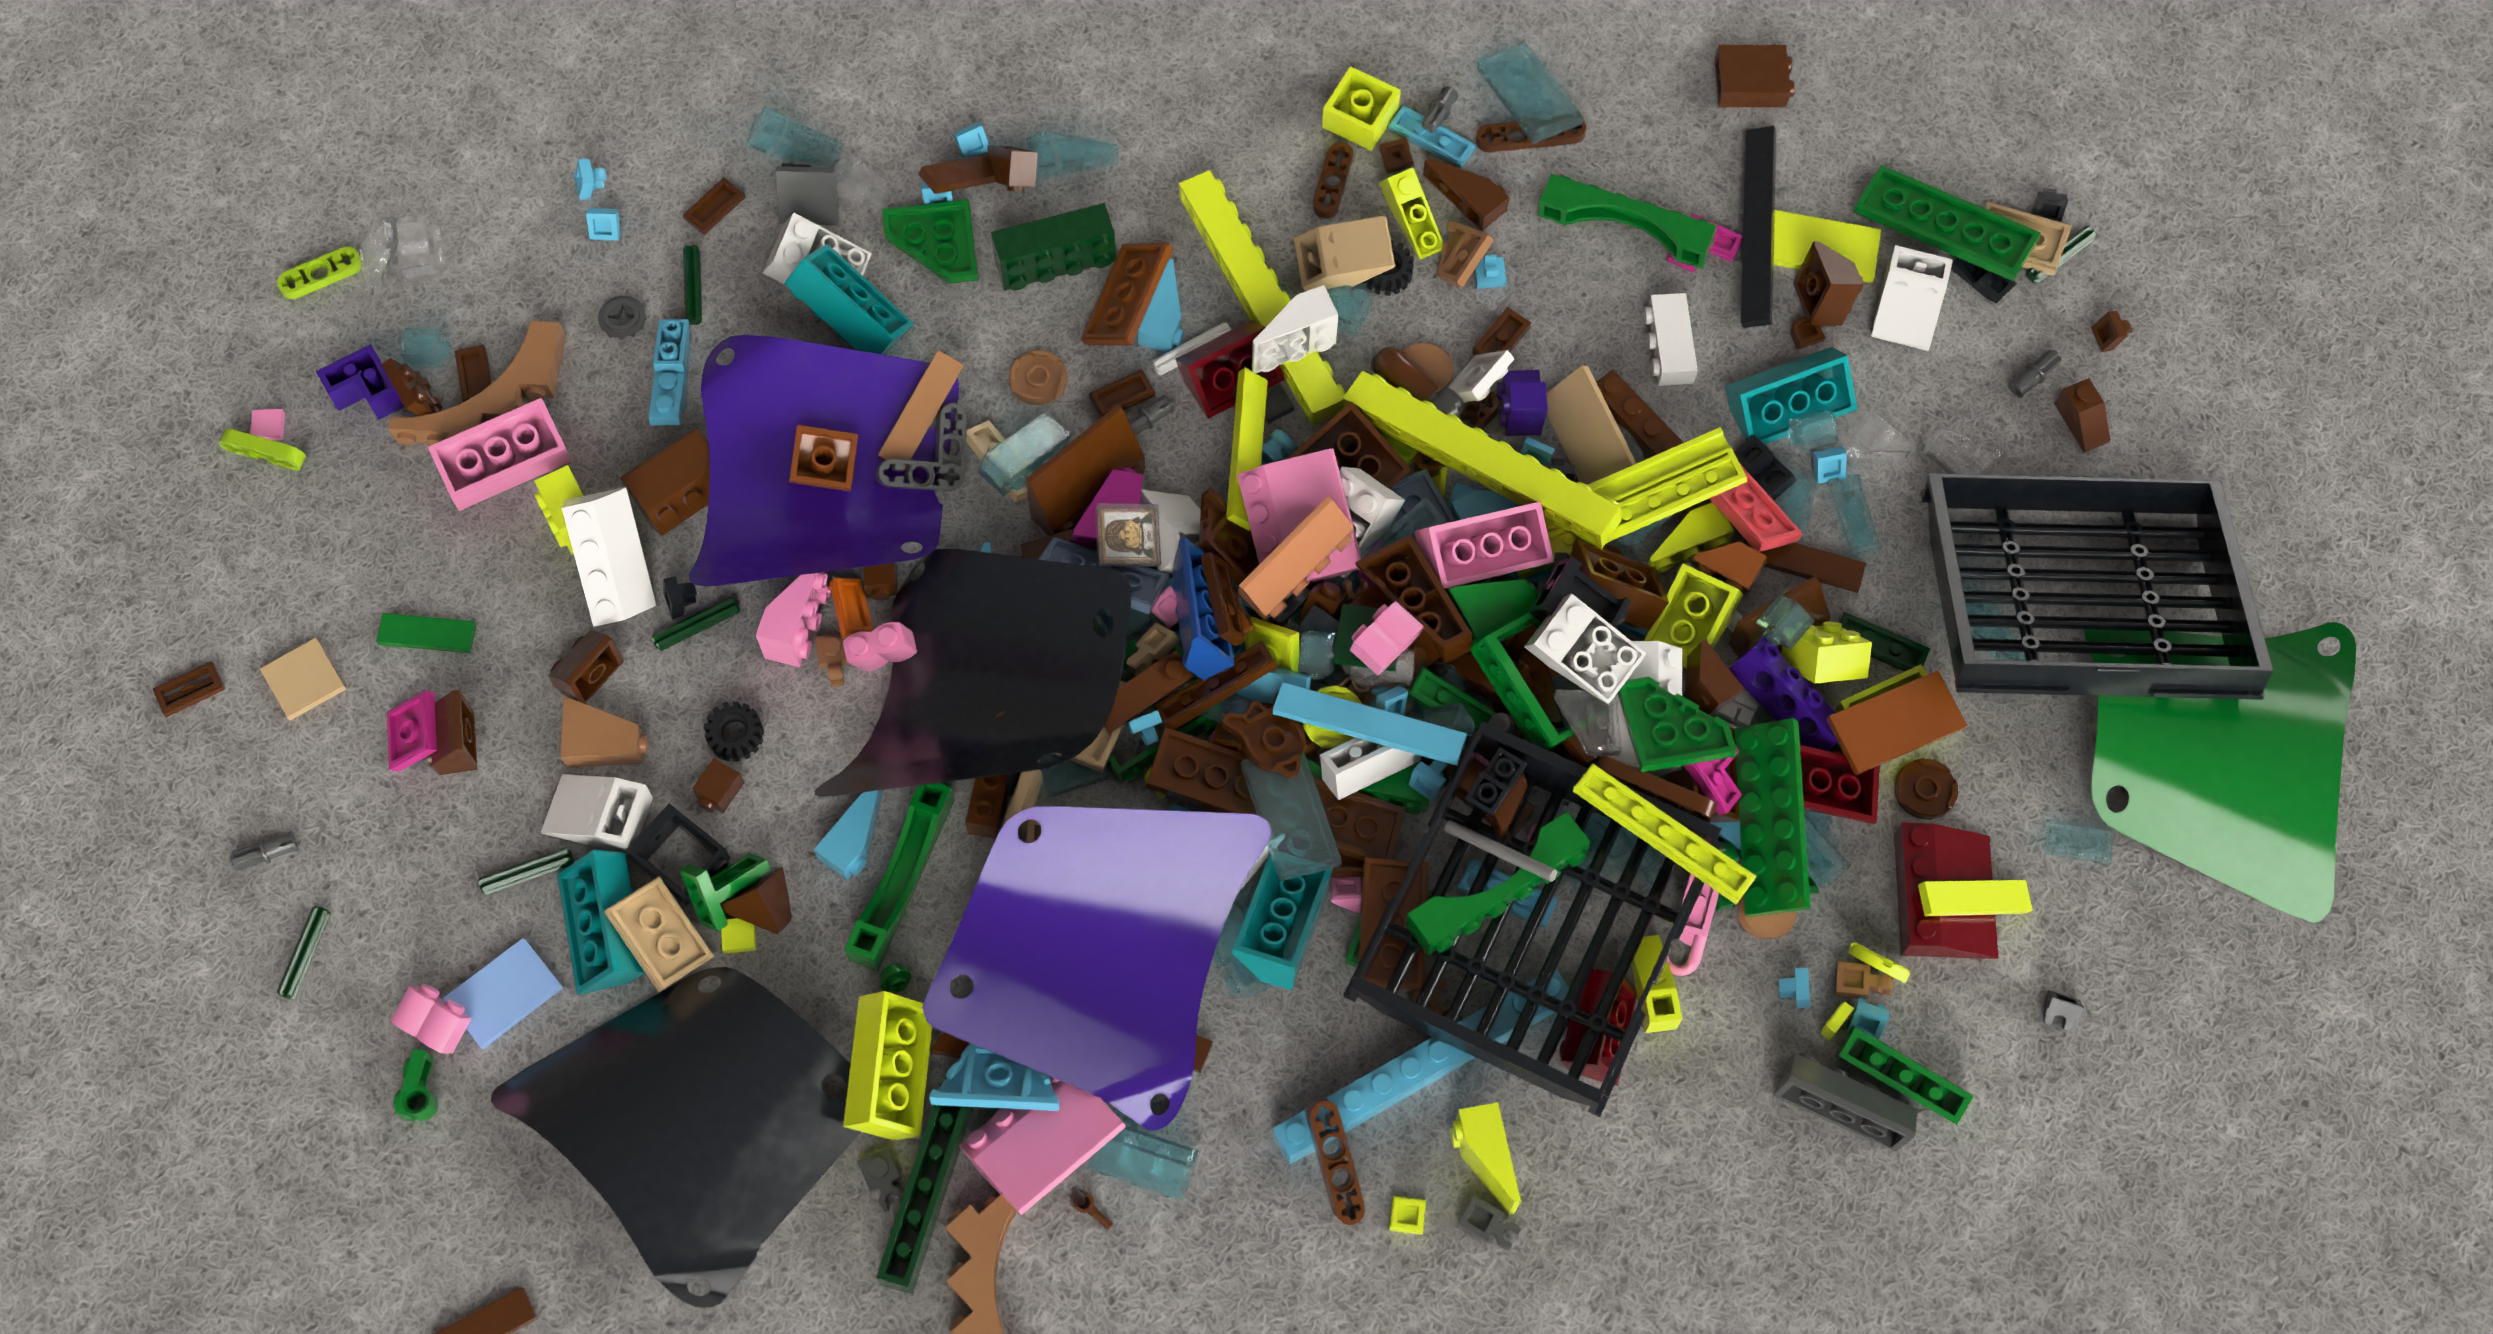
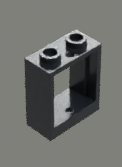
(657, 833)

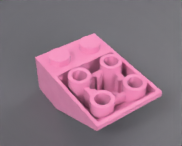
(792, 619)

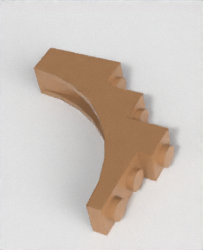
(530, 374)
(975, 1280)

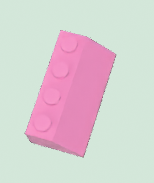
(499, 454)
(1486, 545)

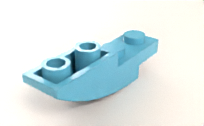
(671, 372)

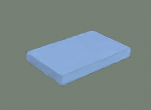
(504, 992)

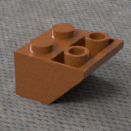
(1734, 563)

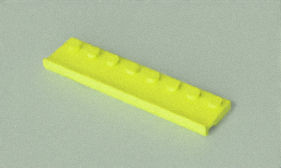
(1659, 488)

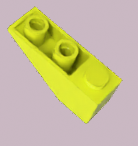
(1412, 212)
(1698, 532)
(1662, 1001)

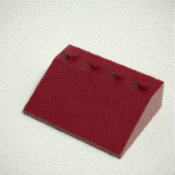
(1941, 854)

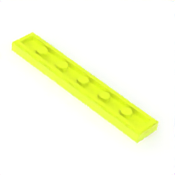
(1247, 439)
(1664, 833)

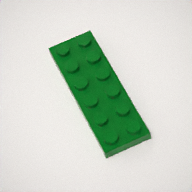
(1947, 222)
(1772, 817)

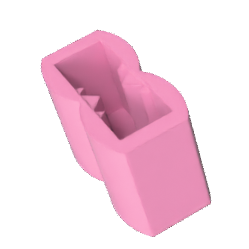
(1385, 637)
(876, 648)
(431, 1018)

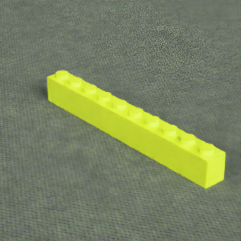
(1256, 288)
(1484, 459)

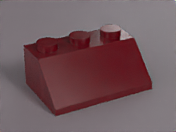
(1214, 368)
(1835, 789)
(1619, 1016)

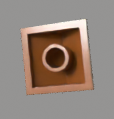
(823, 458)

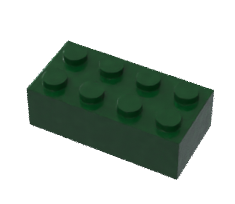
(1054, 247)

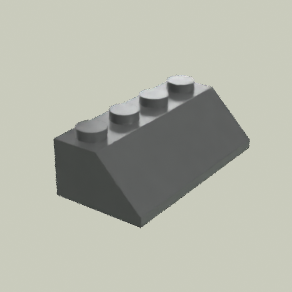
(1847, 1102)

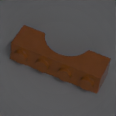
(1636, 416)

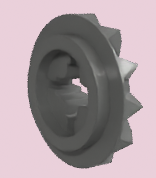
(613, 309)

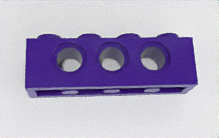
(1775, 690)

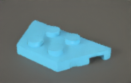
(994, 1082)

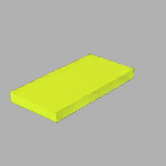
(1797, 232)

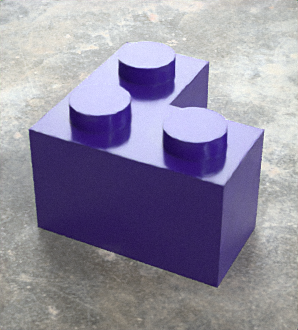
(358, 378)
(1522, 403)

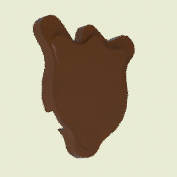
(1268, 739)

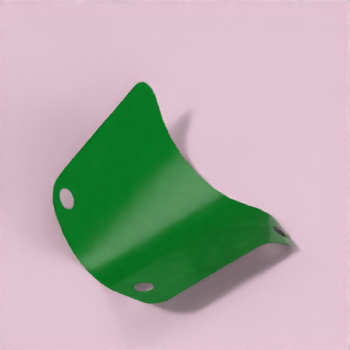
(2235, 781)

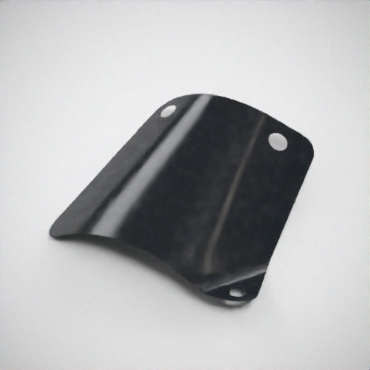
(987, 642)
(693, 1122)

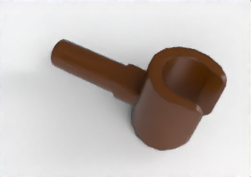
(1092, 1210)

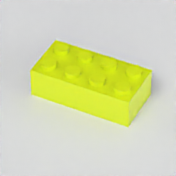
(888, 1067)

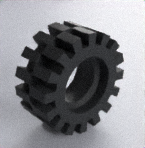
(1400, 278)
(725, 716)

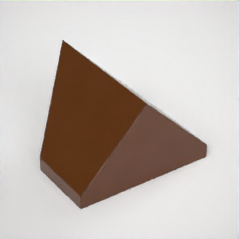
(762, 903)

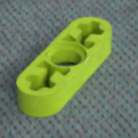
(308, 268)
(256, 447)

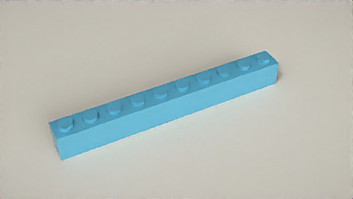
(1405, 1075)

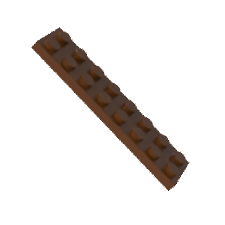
(1215, 780)

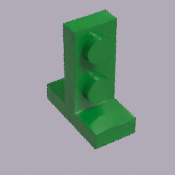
(709, 892)

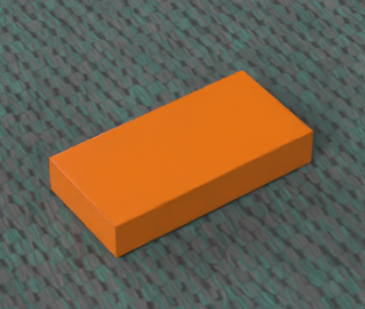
(850, 605)

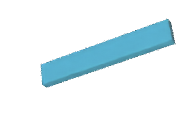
(1369, 723)

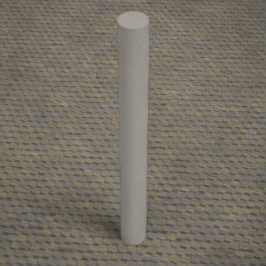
(1501, 851)

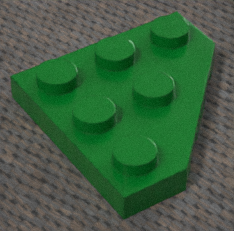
(935, 237)
(1670, 728)

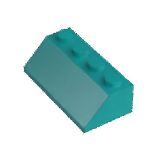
(847, 302)
(1794, 389)
(1281, 924)
(595, 947)

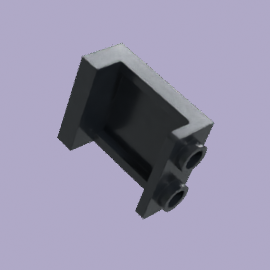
(1568, 580)

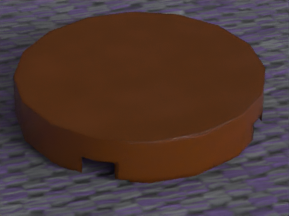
(1918, 796)

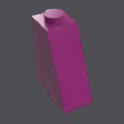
(1120, 487)

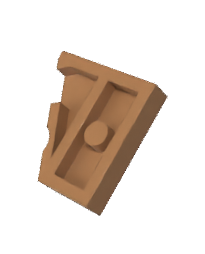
(1462, 253)

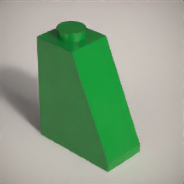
(1492, 605)

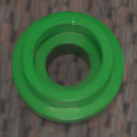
(894, 978)

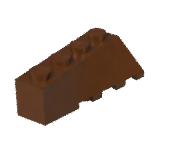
(1409, 579)

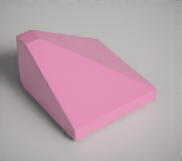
(1347, 896)

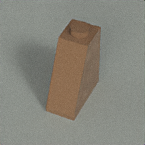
(599, 737)

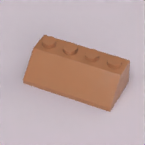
(1296, 559)

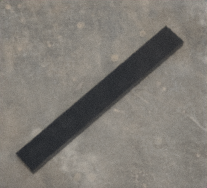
(1758, 227)

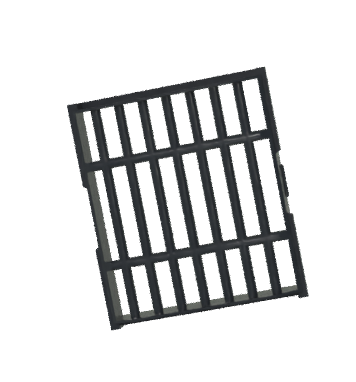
(2218, 550)
(1558, 777)

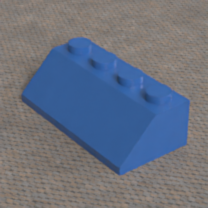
(1202, 647)

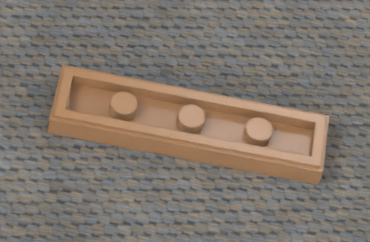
(921, 408)

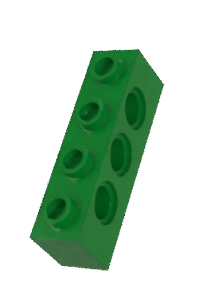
(1905, 1074)

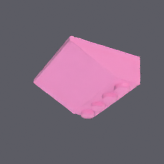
(1284, 494)
(1034, 1150)

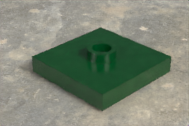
(1350, 621)

